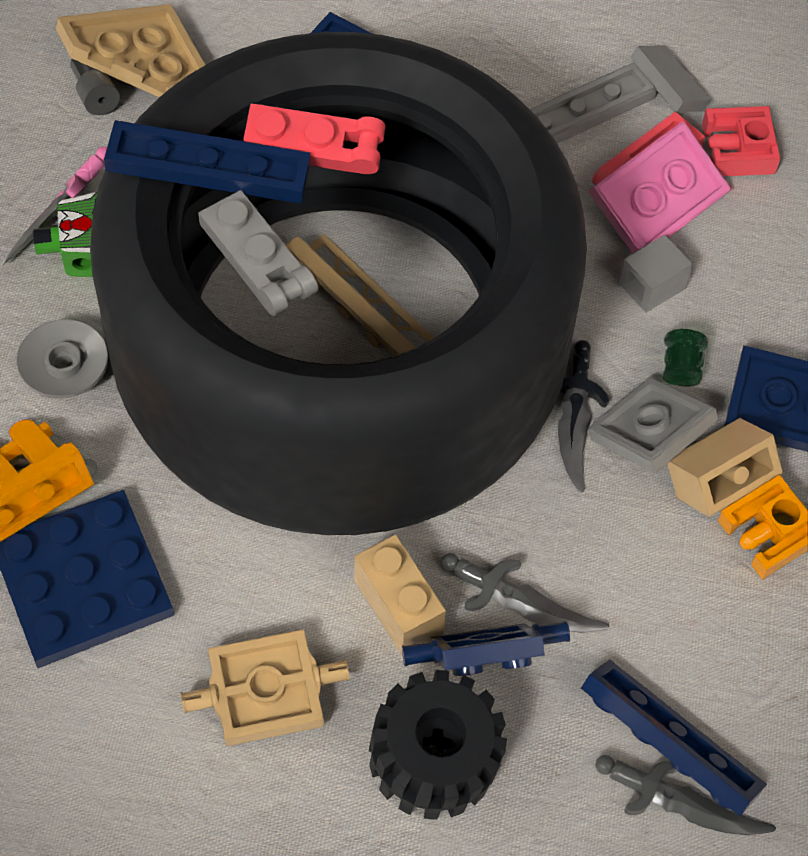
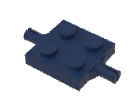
(470, 650)

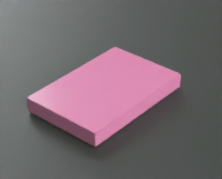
(660, 188)

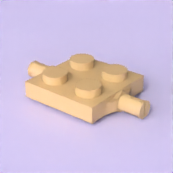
(265, 687)

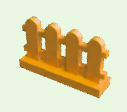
(43, 485)

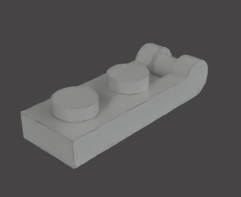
(257, 252)

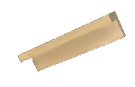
(351, 302)

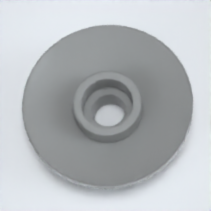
(58, 344)

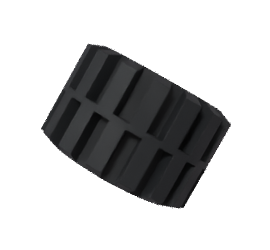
(443, 716)

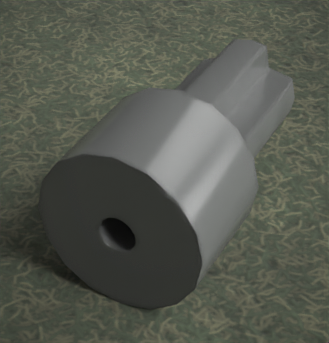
(95, 89)

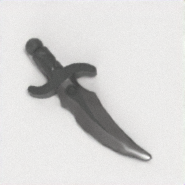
(517, 597)

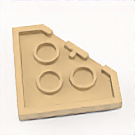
(133, 45)

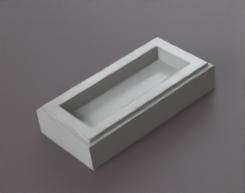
(670, 78)

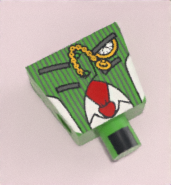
(71, 235)

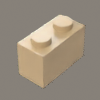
(724, 466)
(399, 593)

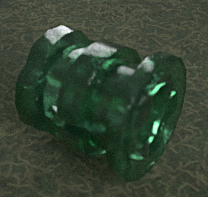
(684, 357)

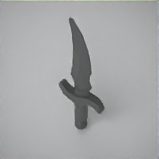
(677, 799)

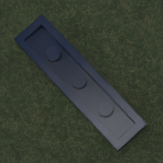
(207, 161)
(674, 737)

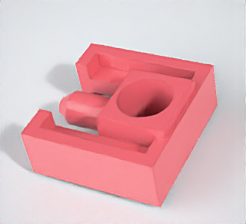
(752, 140)

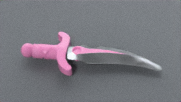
(74, 187)

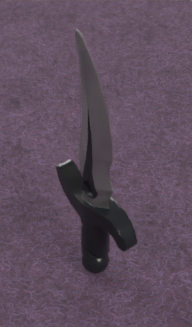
(575, 414)

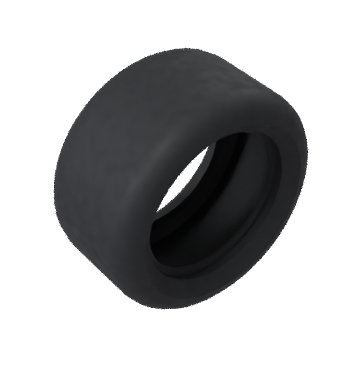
(379, 437)

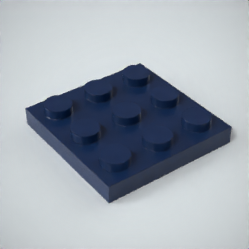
(82, 579)

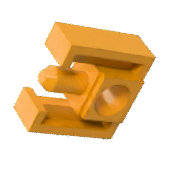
(763, 502)

